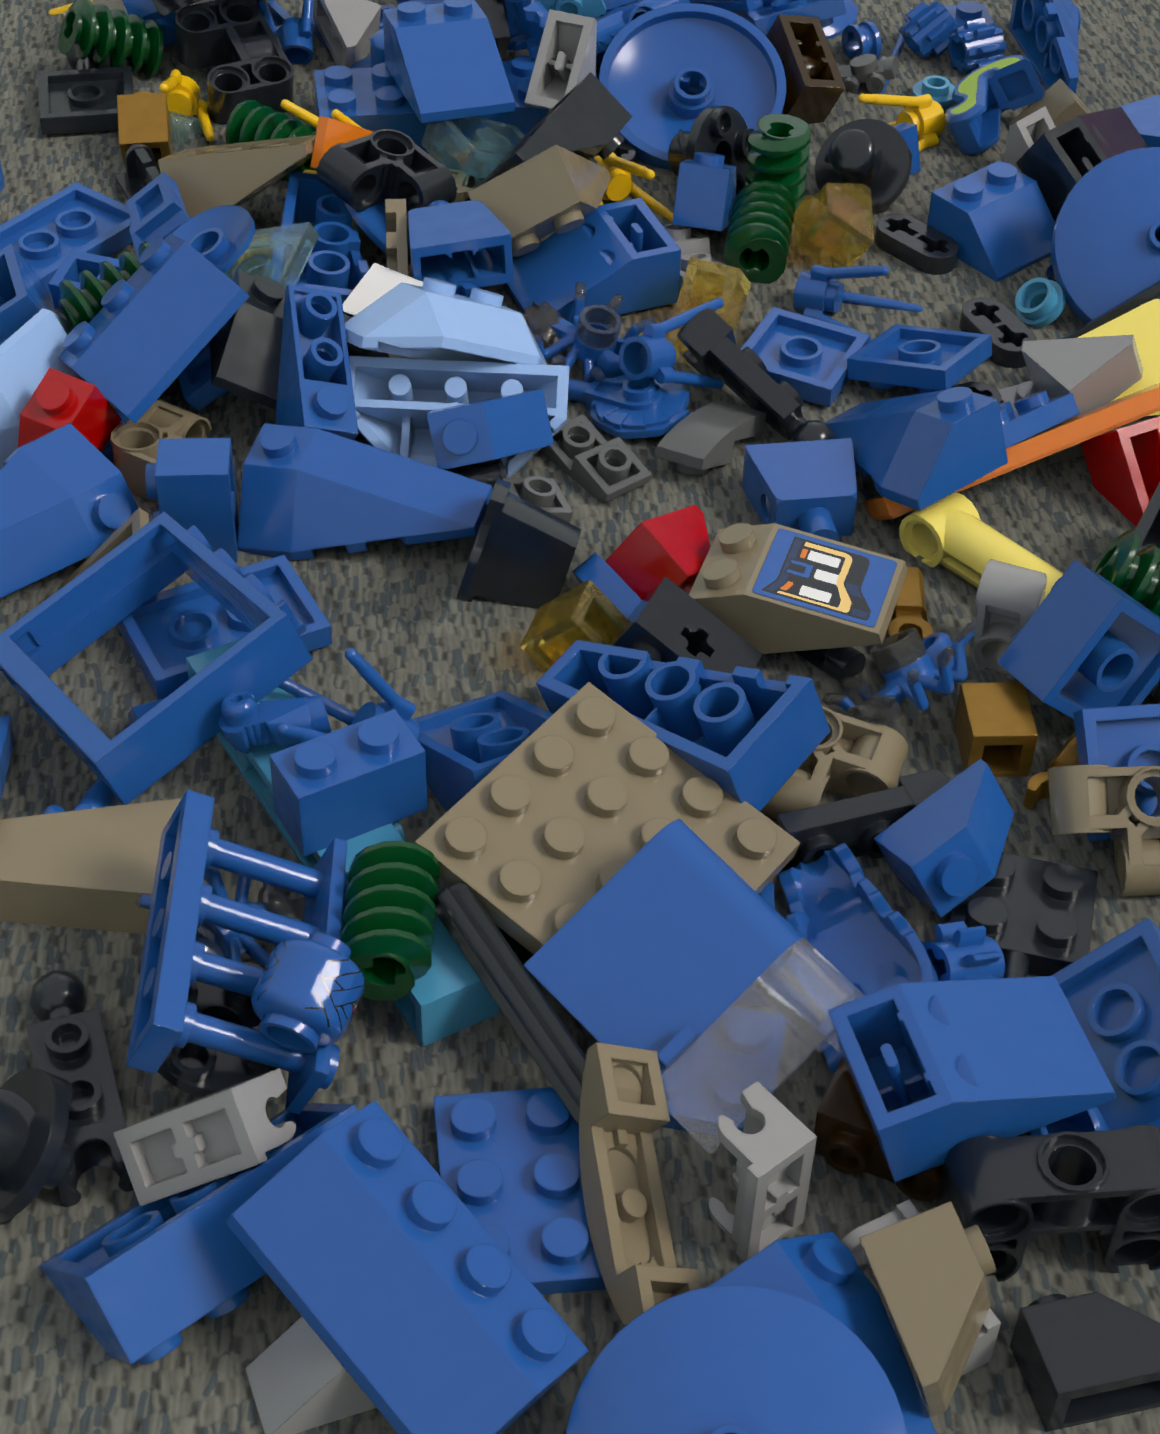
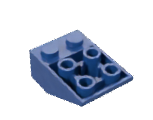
(612, 253)
(965, 1063)

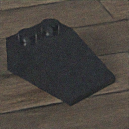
(581, 122)

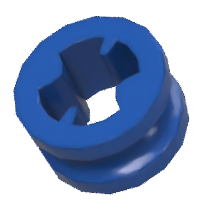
(861, 40)

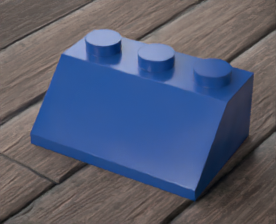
(152, 325)

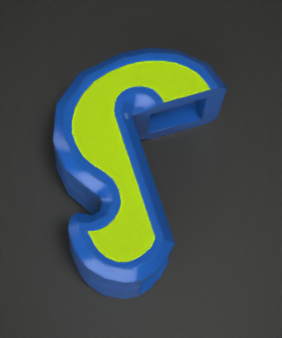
(985, 95)

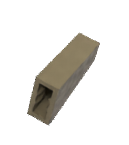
(82, 866)

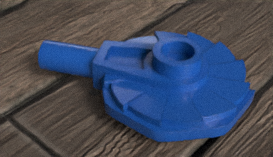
(632, 406)

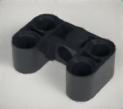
(241, 40)
(1059, 1186)

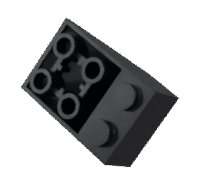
(1074, 148)

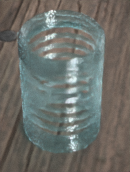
(186, 123)

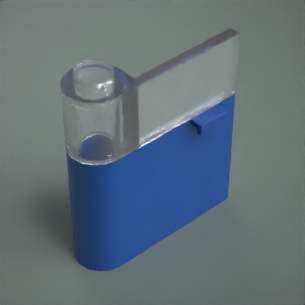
(700, 971)

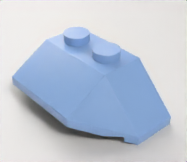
(444, 326)
(23, 364)
(399, 392)

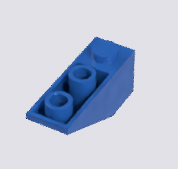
(315, 364)

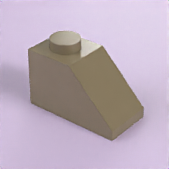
(933, 1293)

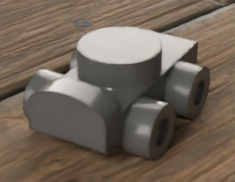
(868, 70)

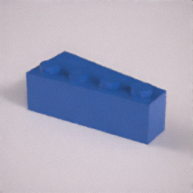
(336, 257)
(726, 725)

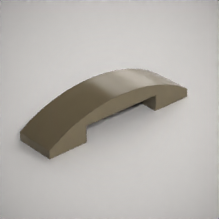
(622, 1182)

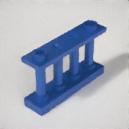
(176, 960)

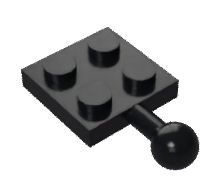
(82, 97)
(1034, 913)

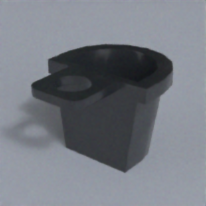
(518, 552)

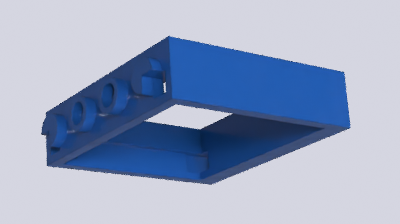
(106, 596)

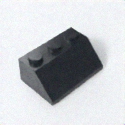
(249, 344)

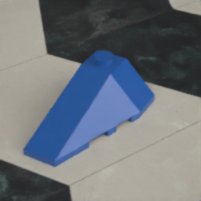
(924, 443)

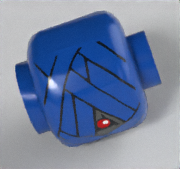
(307, 993)

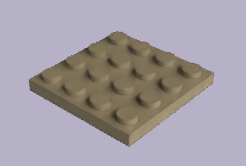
(577, 809)

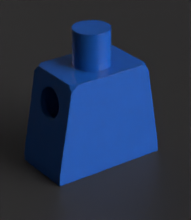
(460, 244)
(803, 485)

